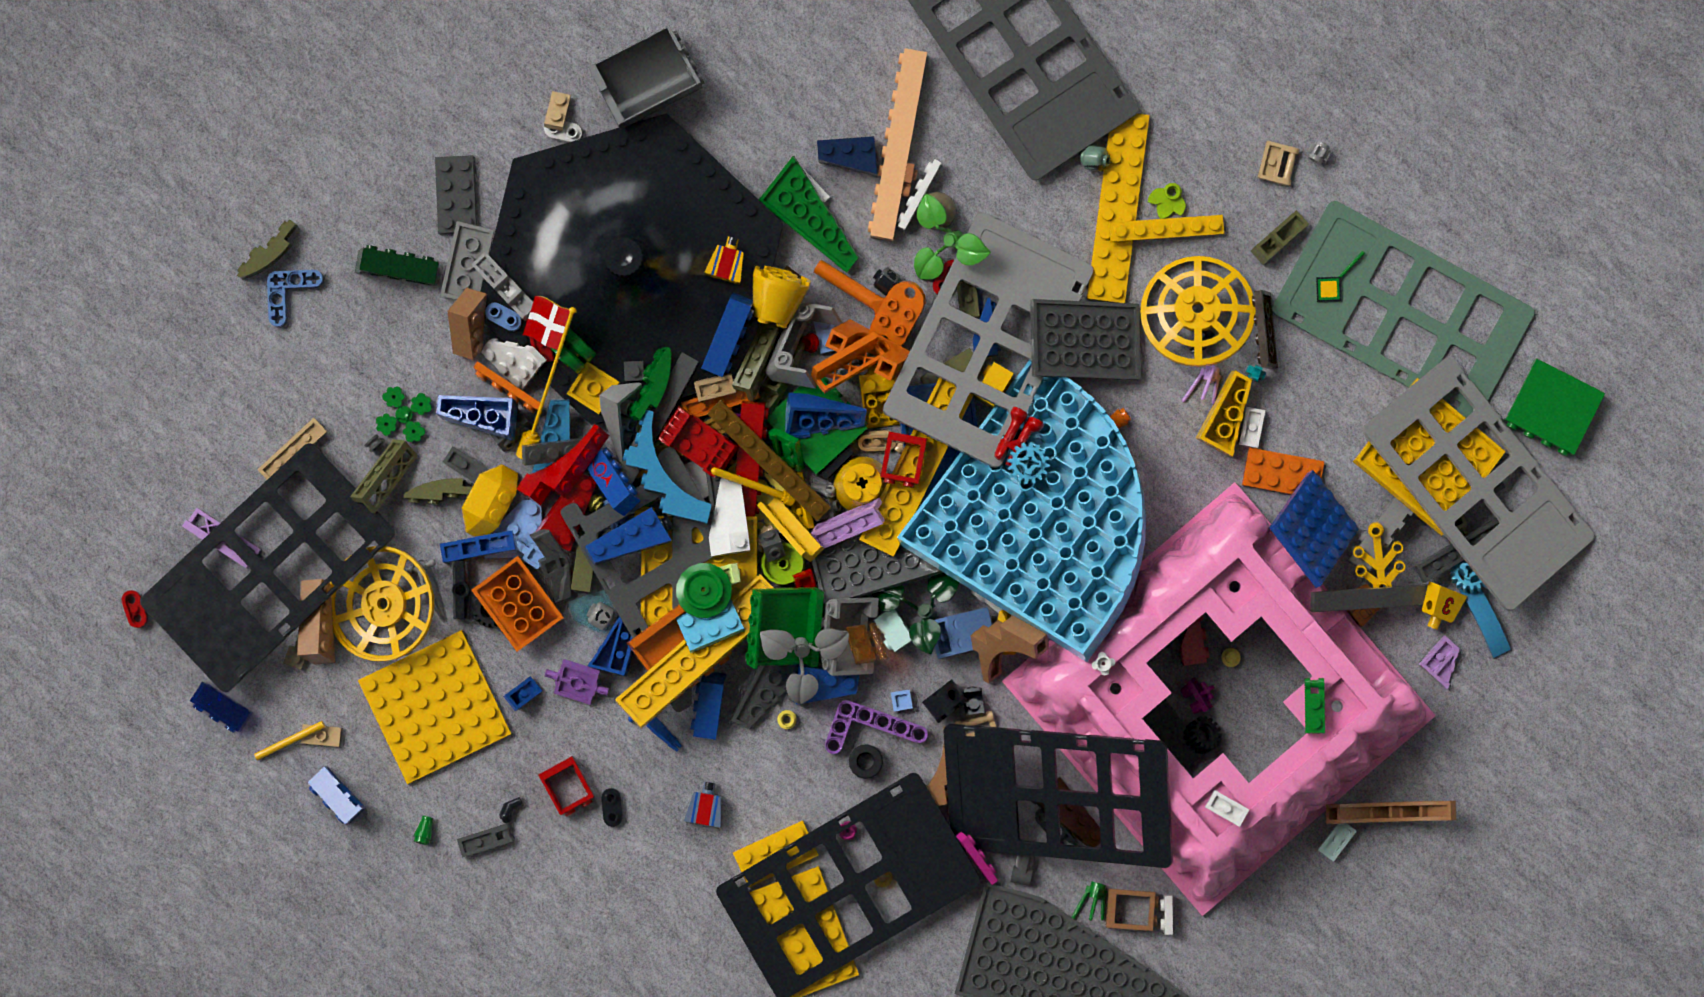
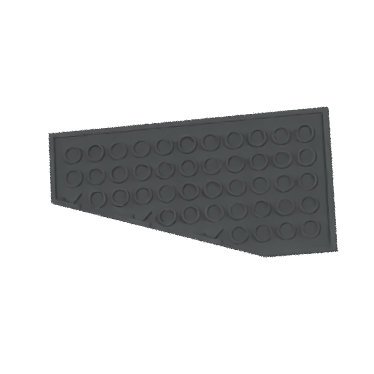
(1036, 950)

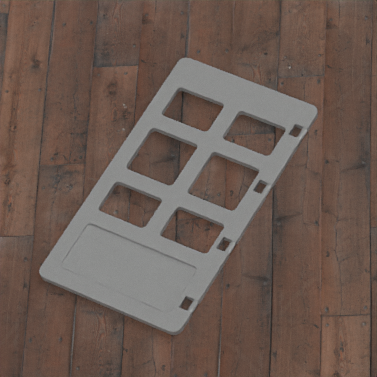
(1015, 273)
(1526, 542)

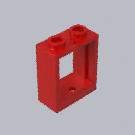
(909, 440)
(555, 770)

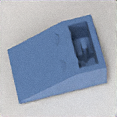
(957, 632)

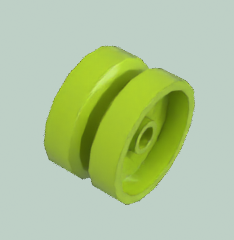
(783, 575)

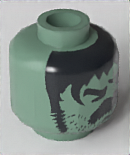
(1095, 158)

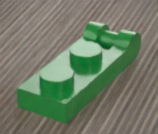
(1314, 707)

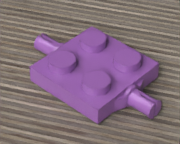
(576, 681)

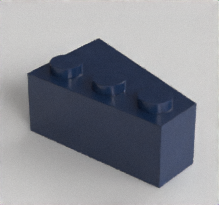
(849, 153)

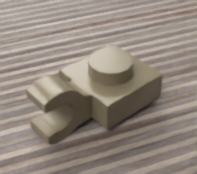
(292, 658)

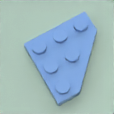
(523, 521)

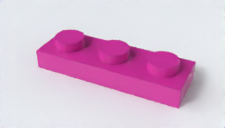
(977, 857)

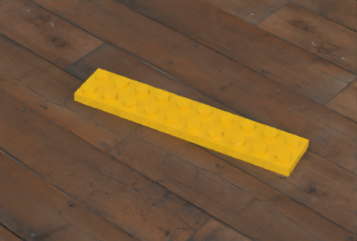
(1117, 204)
(902, 502)
(681, 668)

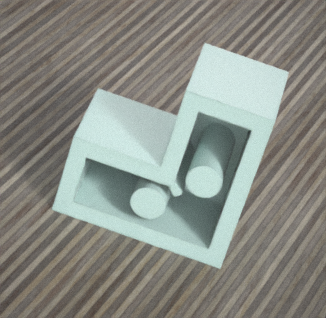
(894, 630)

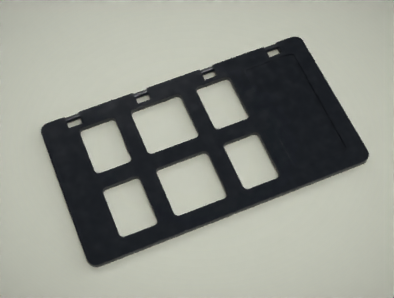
(211, 620)
(986, 794)
(913, 847)

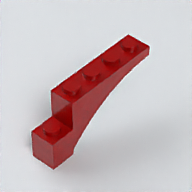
(566, 471)

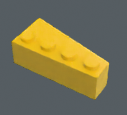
(1226, 414)

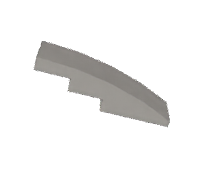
(503, 285)

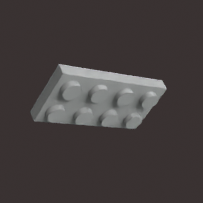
(467, 246)

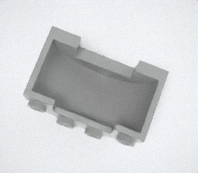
(839, 615)

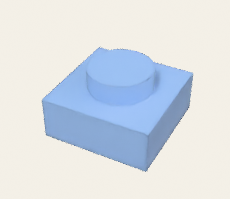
(901, 700)

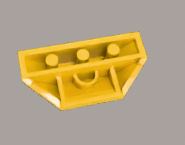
(489, 500)

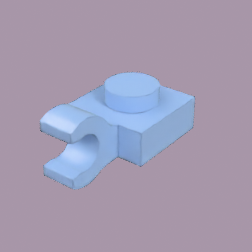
(531, 554)

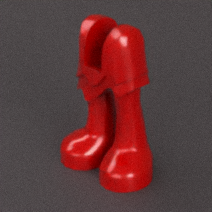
(1018, 417)

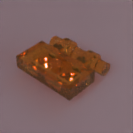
(861, 646)

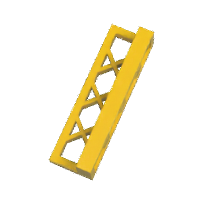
(791, 528)

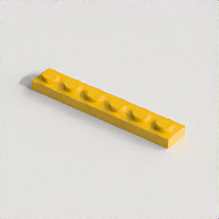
(1166, 228)

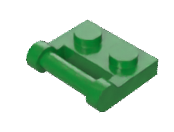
(791, 448)

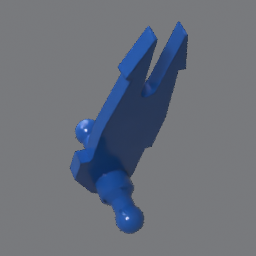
(662, 732)

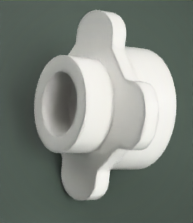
(1108, 663)

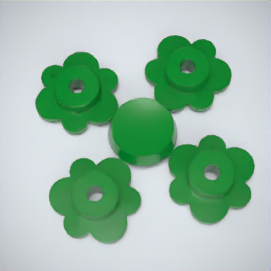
(403, 414)

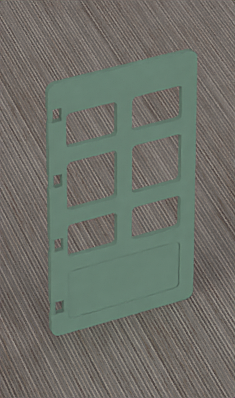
(1336, 243)

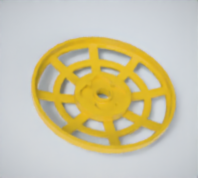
(1197, 321)
(391, 614)

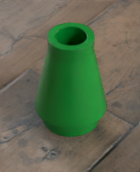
(424, 831)

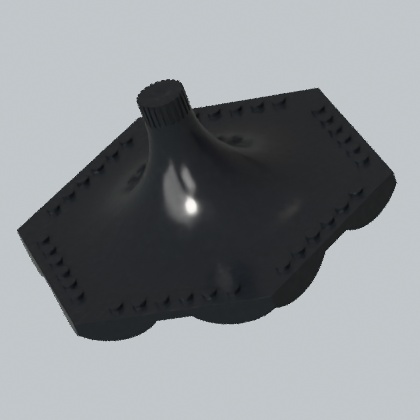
(626, 241)

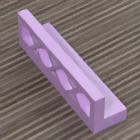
(848, 524)
(222, 547)

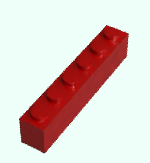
(753, 415)

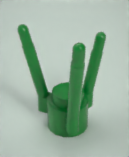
(1097, 892)

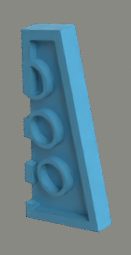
(555, 426)

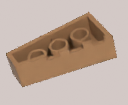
(316, 632)

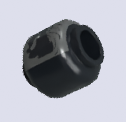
(885, 280)

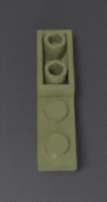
(264, 258)
(435, 491)

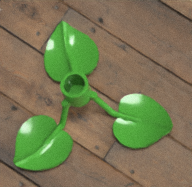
(970, 247)

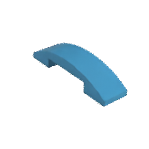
(1487, 622)

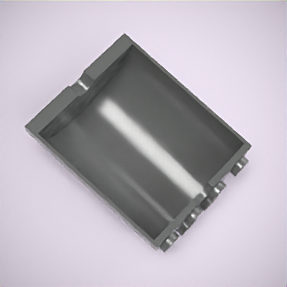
(646, 76)

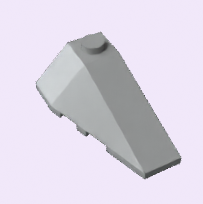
(615, 408)

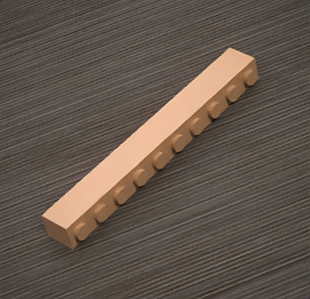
(898, 144)

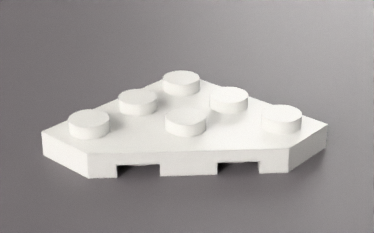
(514, 361)

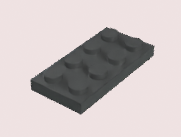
(455, 192)

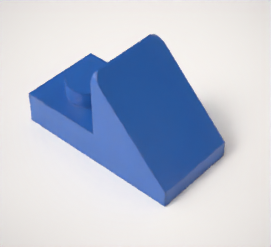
(522, 693)

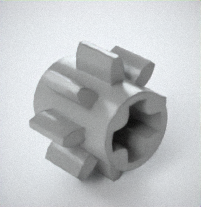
(1319, 152)

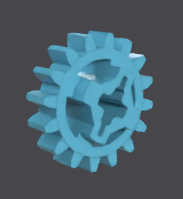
(1026, 474)
(1471, 582)

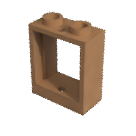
(1111, 907)

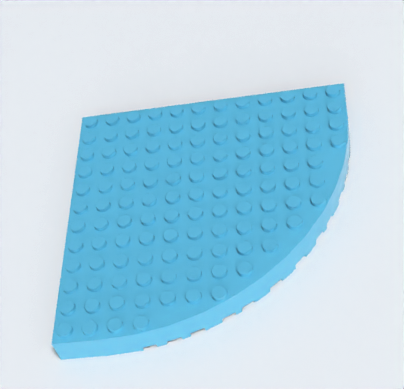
(1049, 549)

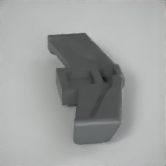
(554, 564)

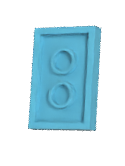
(707, 631)

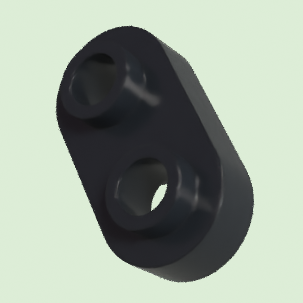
(612, 807)

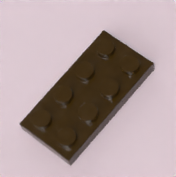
(1266, 334)

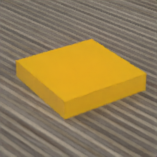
(590, 385)

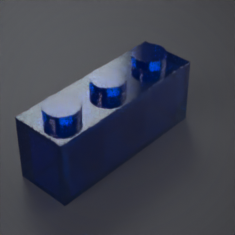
(220, 707)

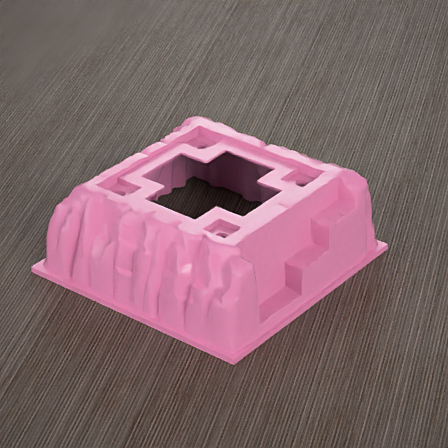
(1172, 590)

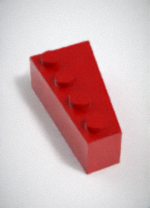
(554, 521)

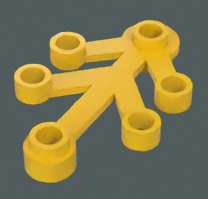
(1379, 562)

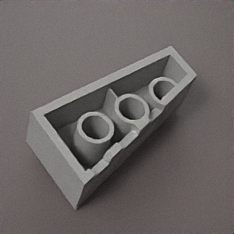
(1392, 520)

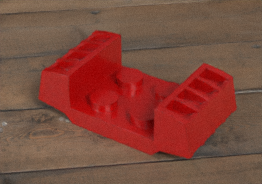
(697, 441)

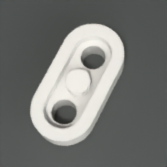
(564, 135)

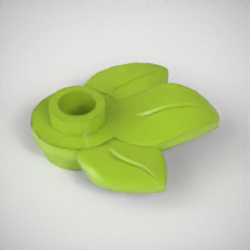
(1165, 203)

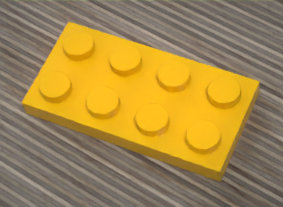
(769, 845)

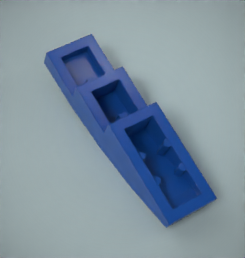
(477, 546)

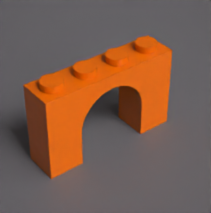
(851, 331)

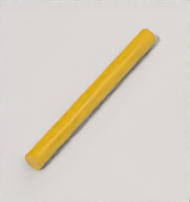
(289, 740)

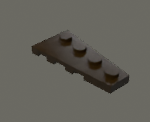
(1077, 820)

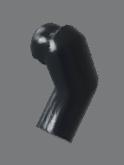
(507, 808)

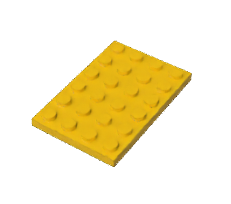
(796, 941)

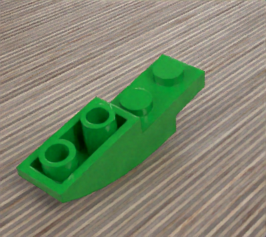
(656, 377)

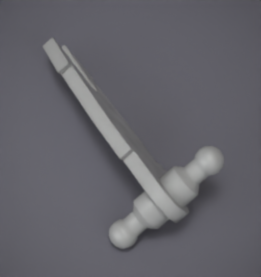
(427, 567)

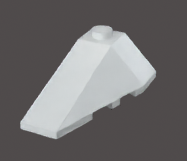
(729, 522)

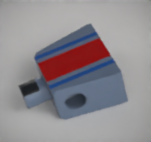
(705, 807)

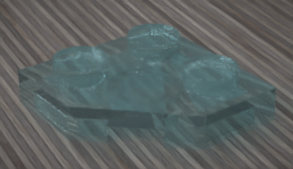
(580, 607)

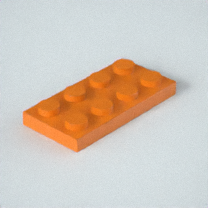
(501, 384)
(1277, 470)

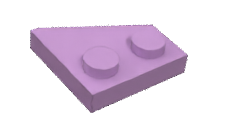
(1441, 661)

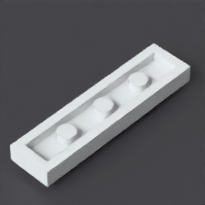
(922, 187)

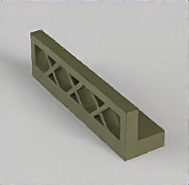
(754, 364)
(383, 471)

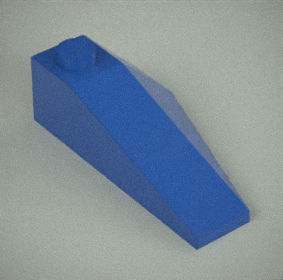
(814, 414)

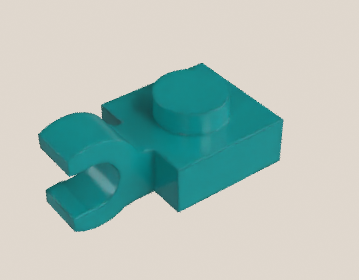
(1255, 373)

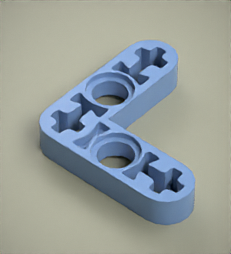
(281, 289)

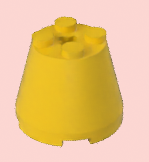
(777, 294)
(848, 476)

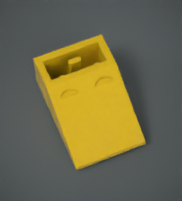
(874, 394)

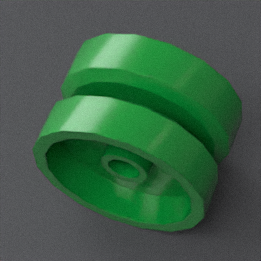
(573, 349)

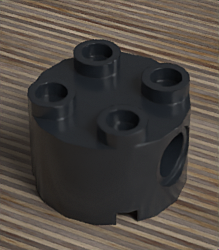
(945, 701)

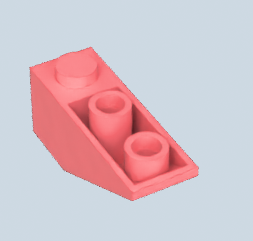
(1192, 644)

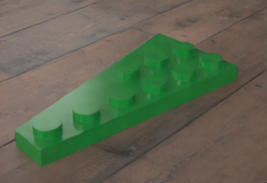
(802, 208)

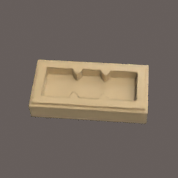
(327, 736)

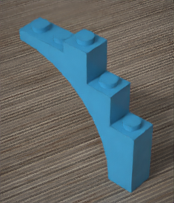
(644, 457)

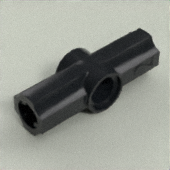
(461, 576)

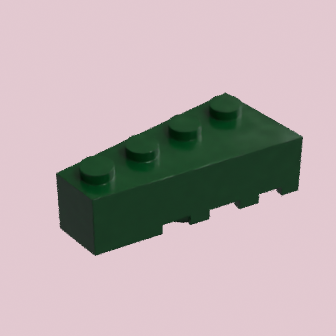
(396, 266)

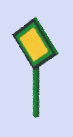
(1330, 287)

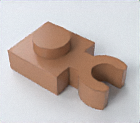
(910, 175)

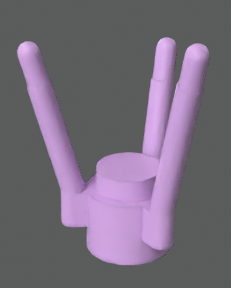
(1210, 374)

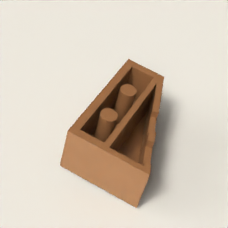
(467, 323)

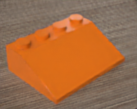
(517, 603)

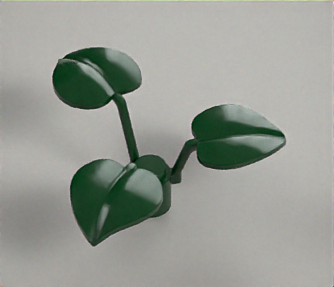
(928, 632)

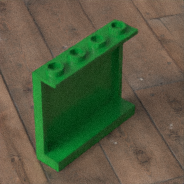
(1554, 408)
(819, 449)
(787, 610)

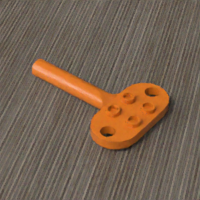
(893, 314)

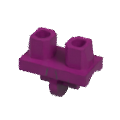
(1201, 693)

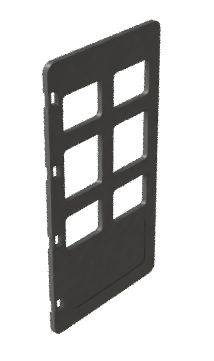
(1064, 113)

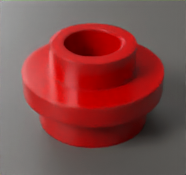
(811, 342)

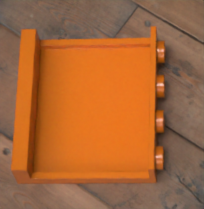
(660, 639)

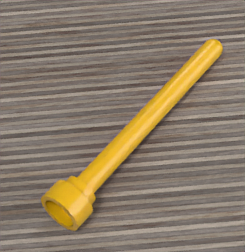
(783, 495)

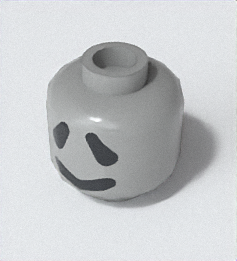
(601, 616)

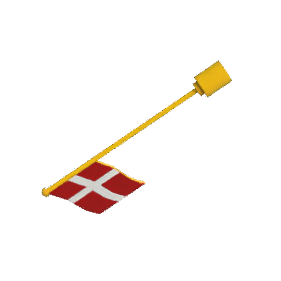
(548, 325)

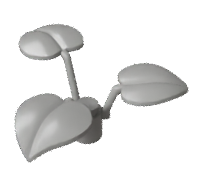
(777, 643)

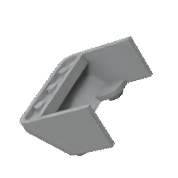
(781, 360)

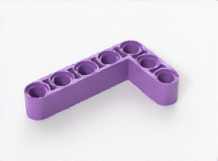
(872, 722)

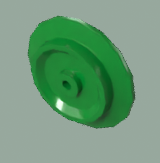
(705, 603)

